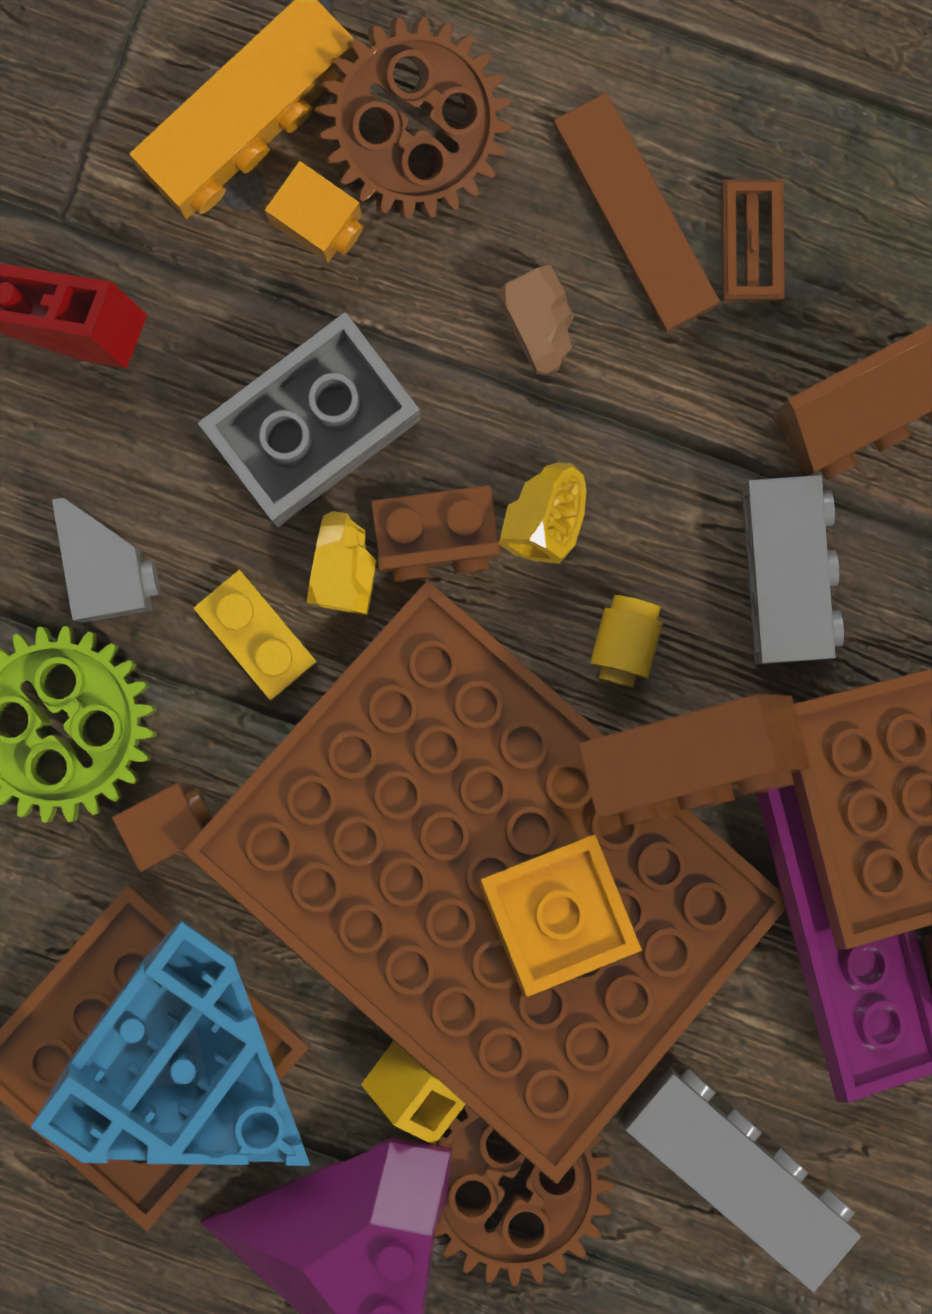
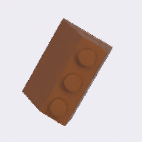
(860, 407)

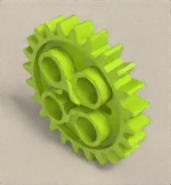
(97, 688)

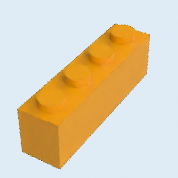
(243, 108)

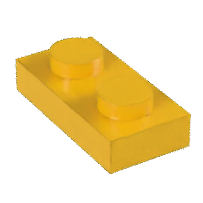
(255, 635)

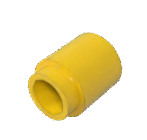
(627, 640)

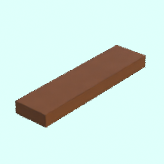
(636, 212)

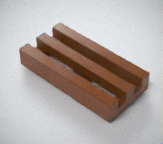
(752, 291)

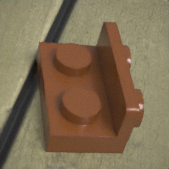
(436, 532)

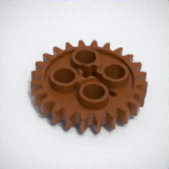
(442, 71)
(563, 1208)

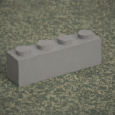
(741, 1177)

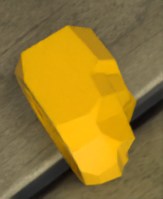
(546, 515)
(341, 567)

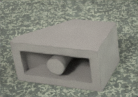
(101, 569)

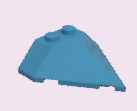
(174, 1070)

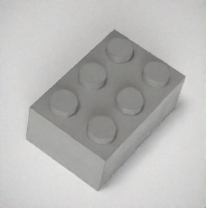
(311, 419)

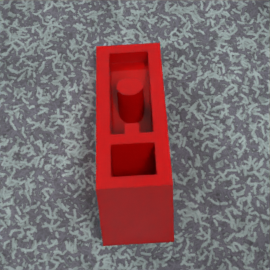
(69, 315)

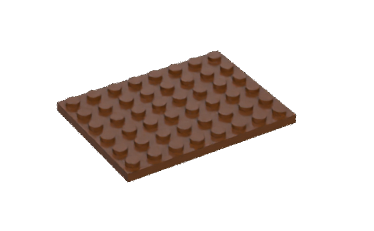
(369, 857)

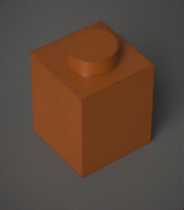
(163, 824)

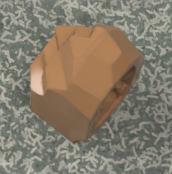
(538, 317)

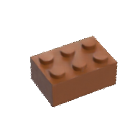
(695, 759)

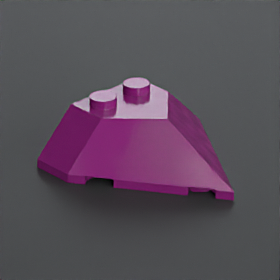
(348, 1232)

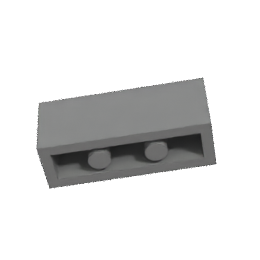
(791, 570)

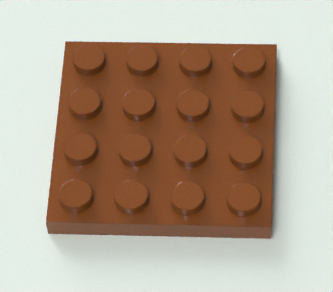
(870, 806)
(63, 1012)

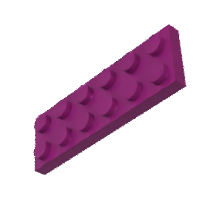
(865, 1000)

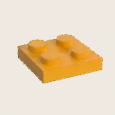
(559, 915)

